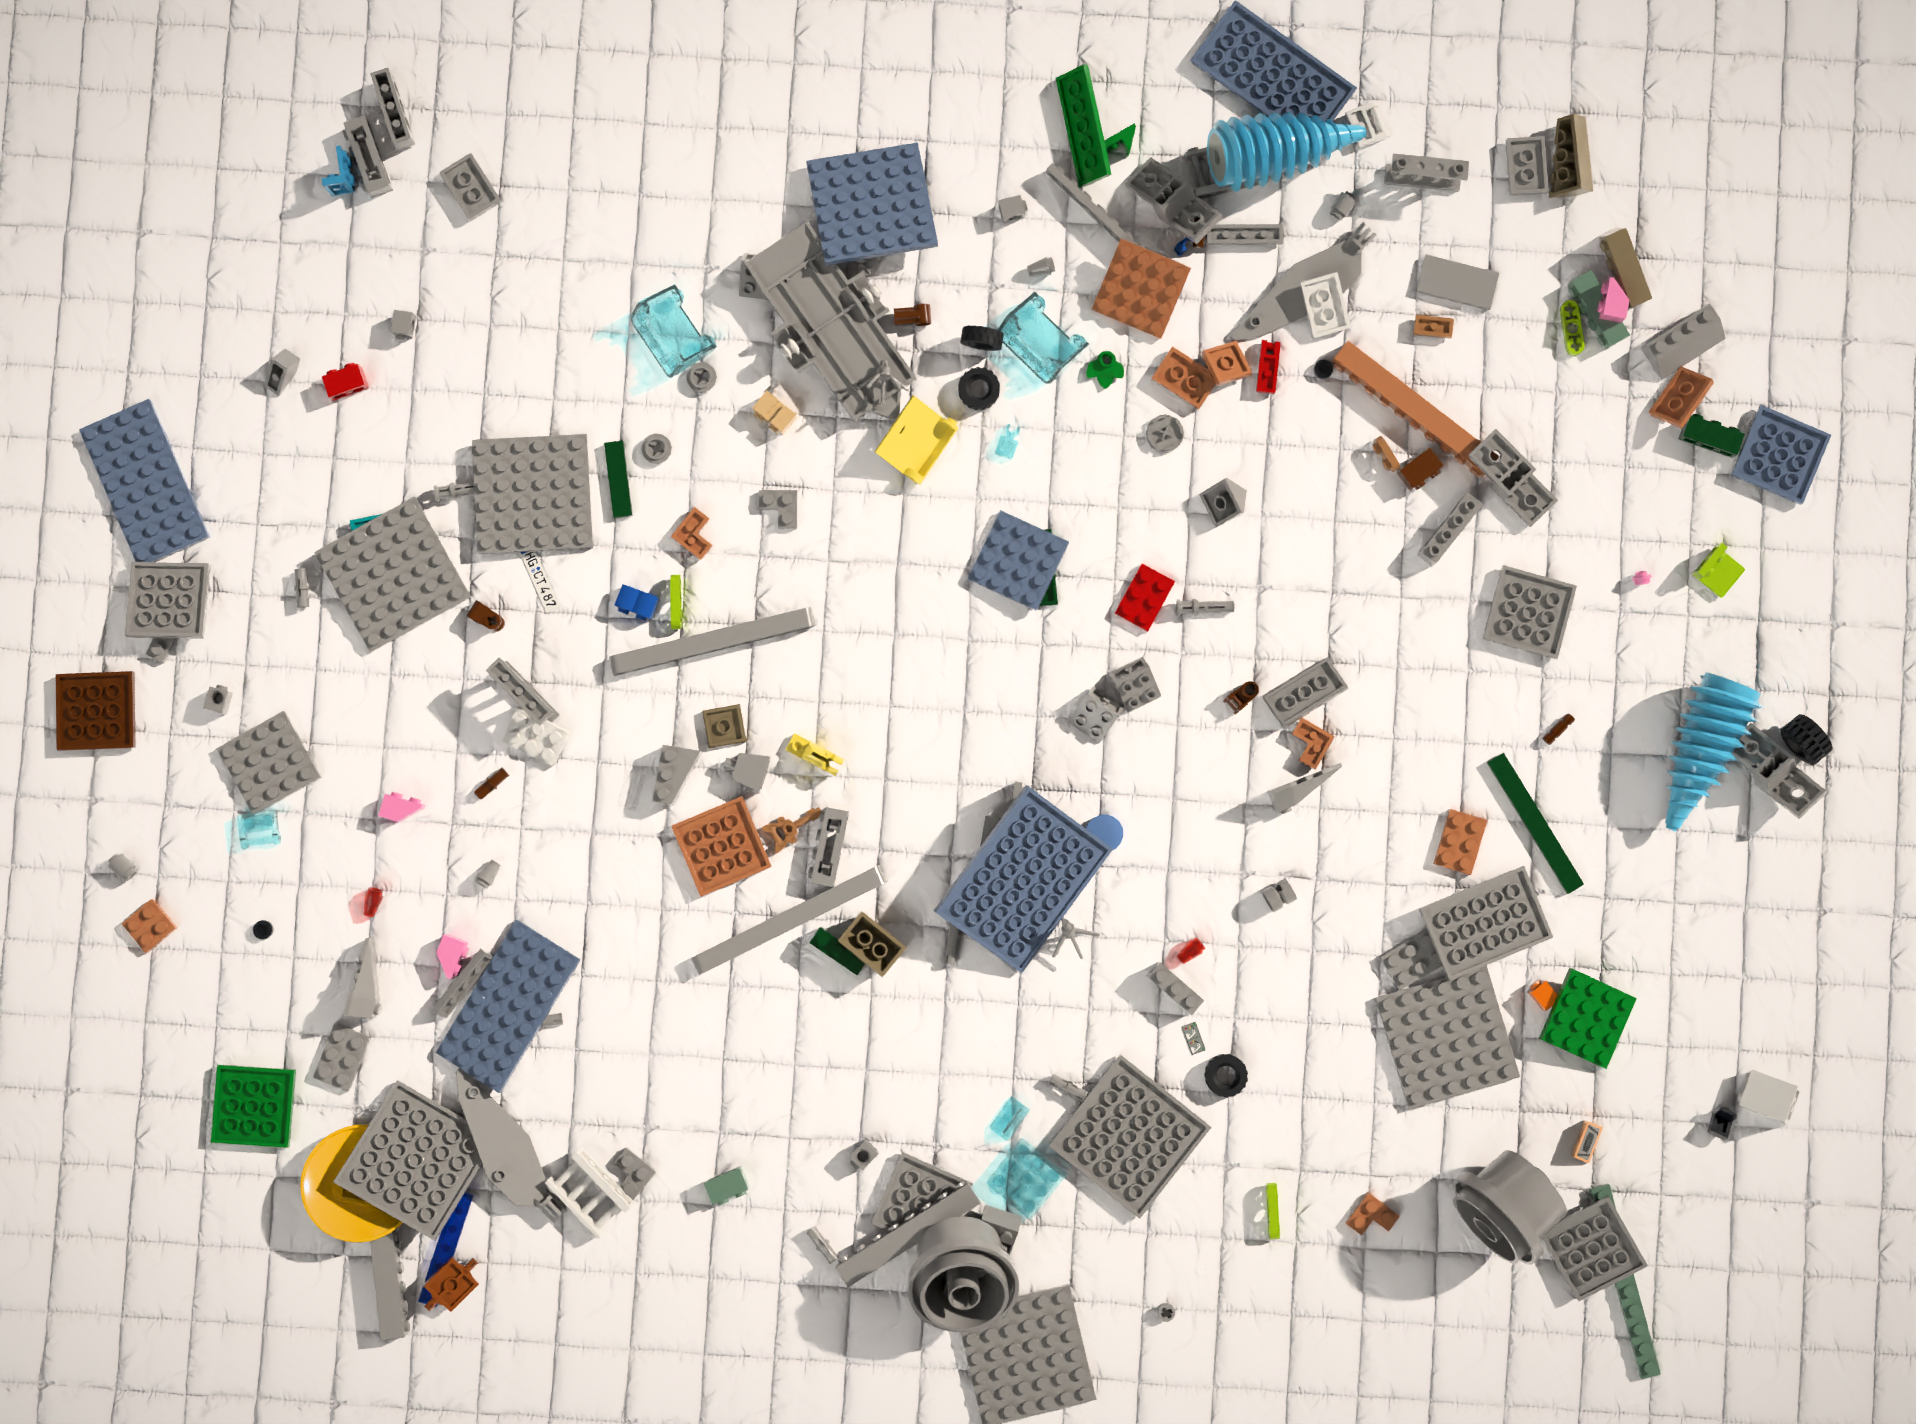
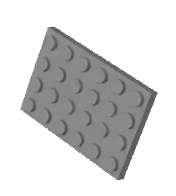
(1485, 923)

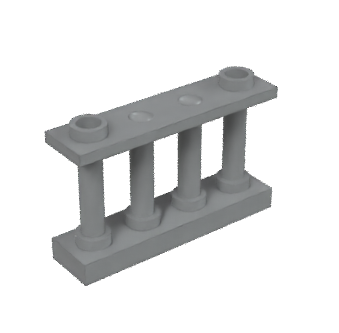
(1426, 172)
(1204, 190)
(522, 691)

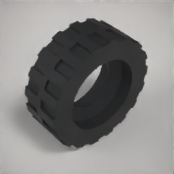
(982, 338)
(979, 374)
(1211, 1075)

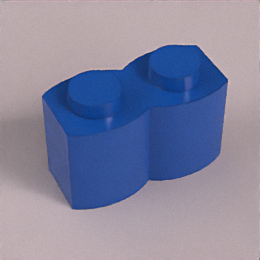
(636, 602)

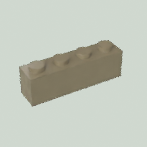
(1572, 158)
(1625, 265)

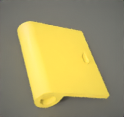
(919, 442)

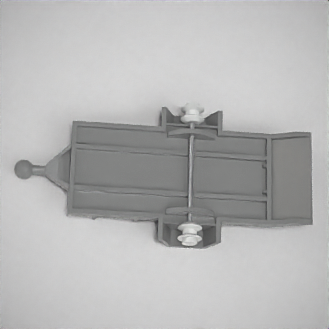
(832, 320)

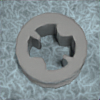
(1167, 1306)

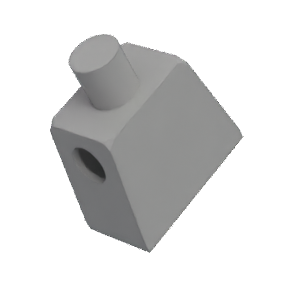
(749, 769)

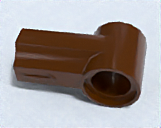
(918, 315)

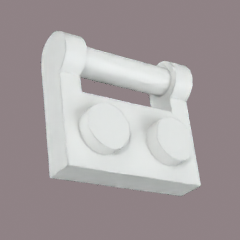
(1359, 117)

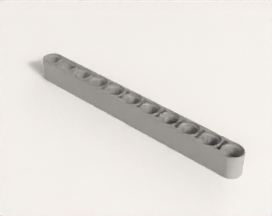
(712, 641)
(789, 919)

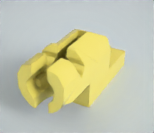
(813, 754)

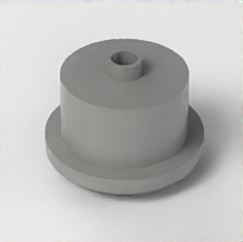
(1509, 1207)
(962, 1276)

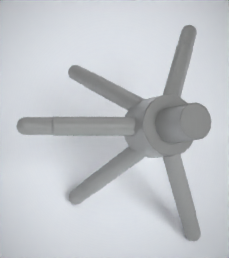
(883, 375)
(1069, 932)

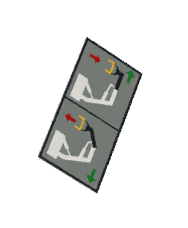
(1193, 1038)

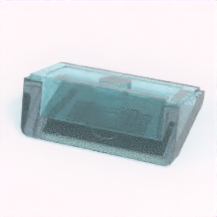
(1009, 1118)

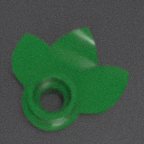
(1105, 372)

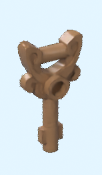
(789, 828)

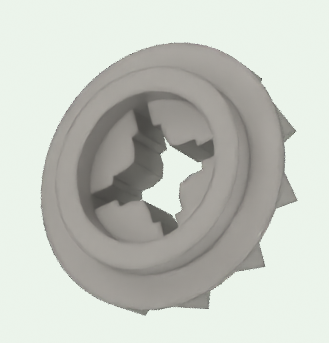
(700, 368)
(654, 440)

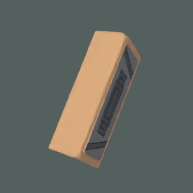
(1586, 1141)

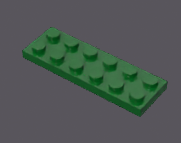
(1083, 126)

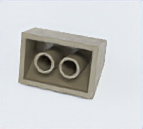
(872, 944)

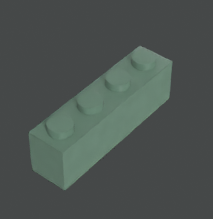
(1587, 293)

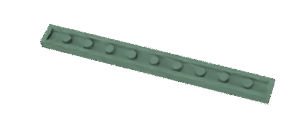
(1633, 1310)

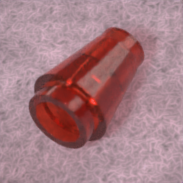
(372, 901)
(1191, 950)

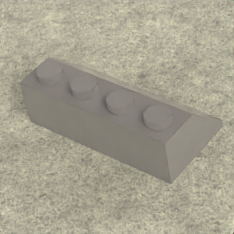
(1685, 341)

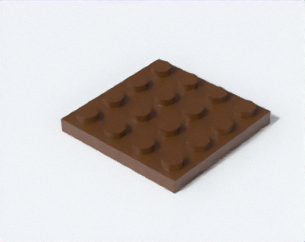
(95, 710)

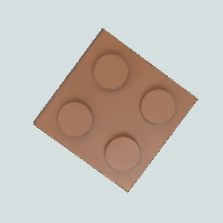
(1226, 363)
(149, 925)

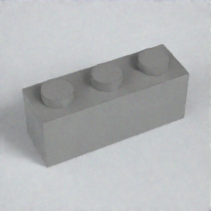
(1175, 988)

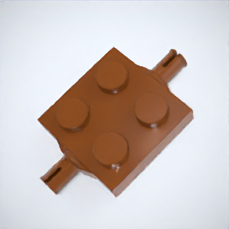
(451, 1284)

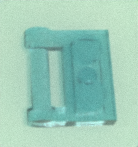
(256, 823)

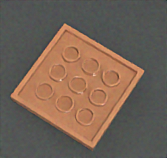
(1141, 288)
(721, 846)

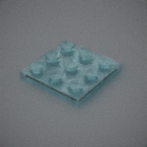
(1026, 1178)

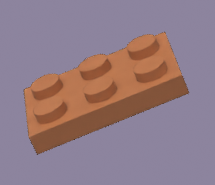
(1184, 378)
(1681, 397)
(1460, 842)

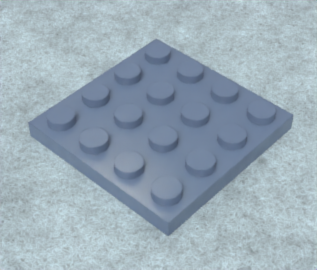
(1781, 455)
(1018, 560)

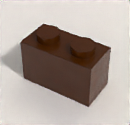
(1420, 469)

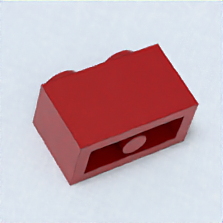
(344, 381)

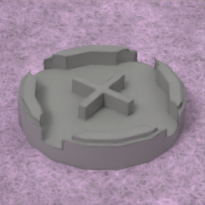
(1164, 433)

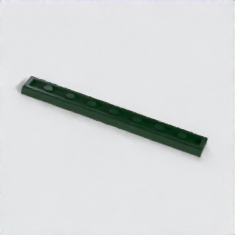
(1535, 823)

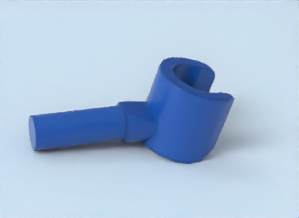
(1180, 246)

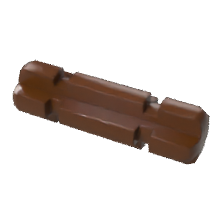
(1558, 729)

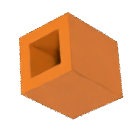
(1542, 994)

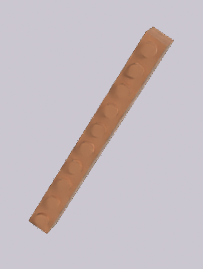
(1408, 405)

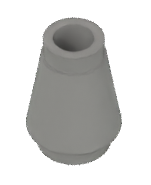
(1041, 267)
(487, 874)

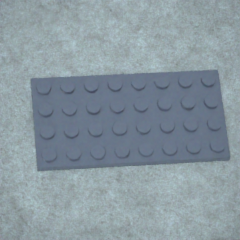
(1270, 68)
(144, 483)
(508, 1006)

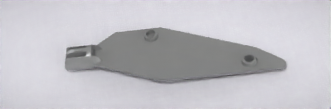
(1285, 300)
(505, 1149)

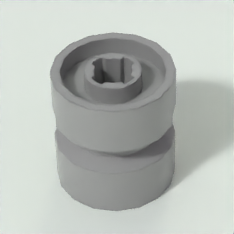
(1279, 895)

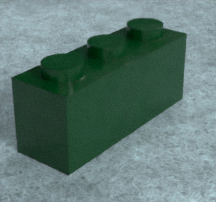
(1712, 436)
(831, 947)

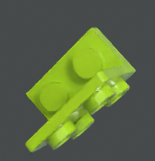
(1718, 571)

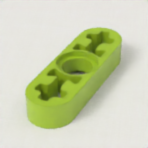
(1577, 321)
(676, 601)
(1272, 1211)

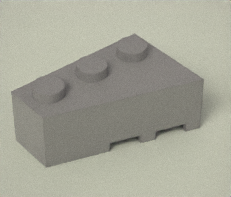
(673, 771)

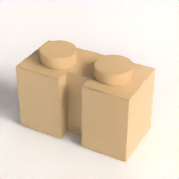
(774, 412)

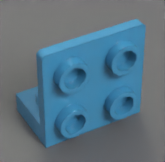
(342, 183)

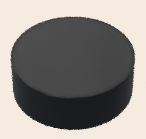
(1323, 369)
(263, 929)

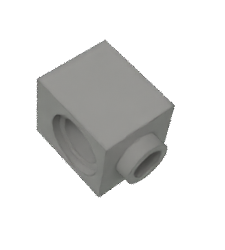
(1012, 208)
(403, 324)
(223, 706)
(867, 1147)

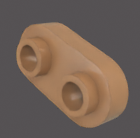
(1389, 460)

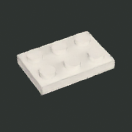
(1325, 304)
(538, 741)

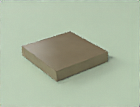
(724, 726)

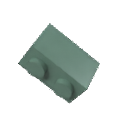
(727, 1185)

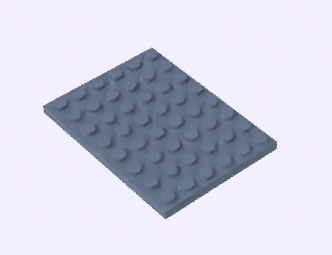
(1023, 879)

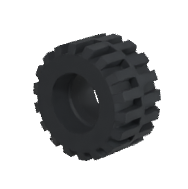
(1806, 739)

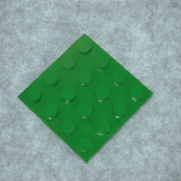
(1587, 1018)
(253, 1106)

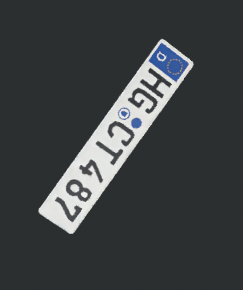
(540, 581)

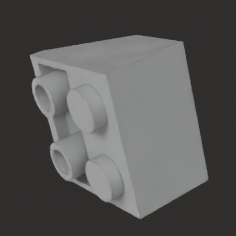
(1004, 1223)

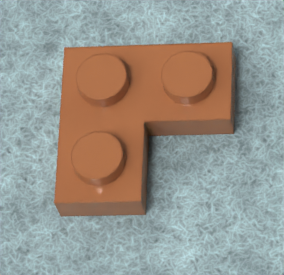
(688, 534)
(1317, 742)
(1368, 1210)

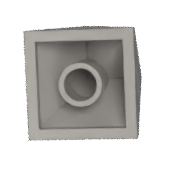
(1224, 501)

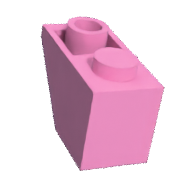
(1613, 303)
(399, 809)
(451, 953)

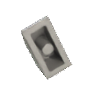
(281, 371)

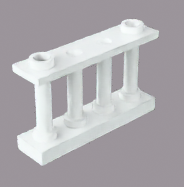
(607, 1186)

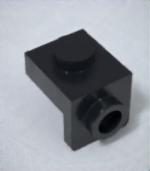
(1721, 1122)

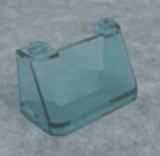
(670, 331)
(1039, 340)

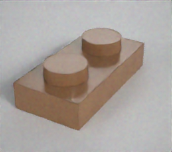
(1433, 326)

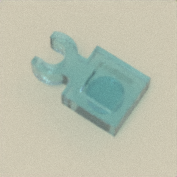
(1007, 445)

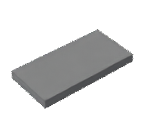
(1457, 282)
(1305, 692)

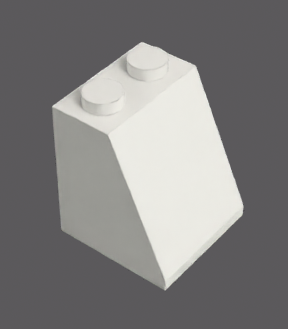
(1769, 1096)

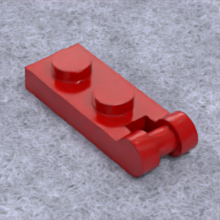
(1268, 367)

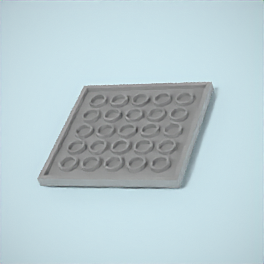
(532, 494)
(392, 574)
(1447, 1037)
(1130, 1136)
(413, 1161)
(1030, 1359)

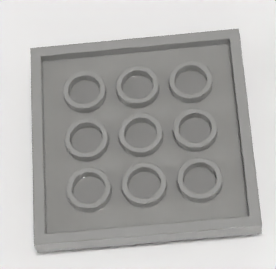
(167, 600)
(1529, 612)
(269, 762)
(911, 1187)
(1594, 1249)

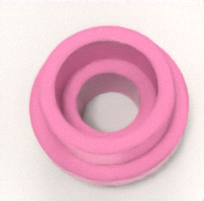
(1641, 578)

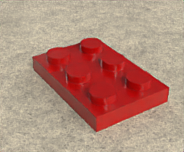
(1144, 597)

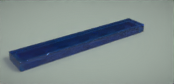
(448, 1241)

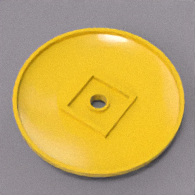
(333, 1207)

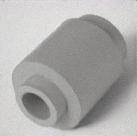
(1343, 205)
(122, 867)

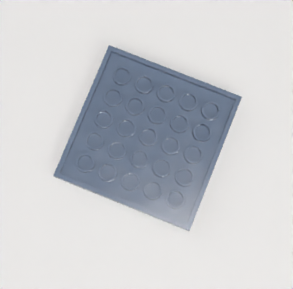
(871, 203)

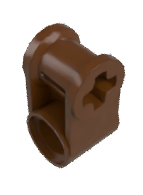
(483, 615)
(1241, 697)

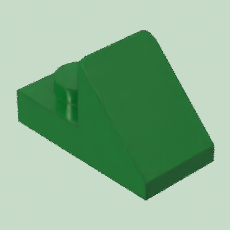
(1124, 137)

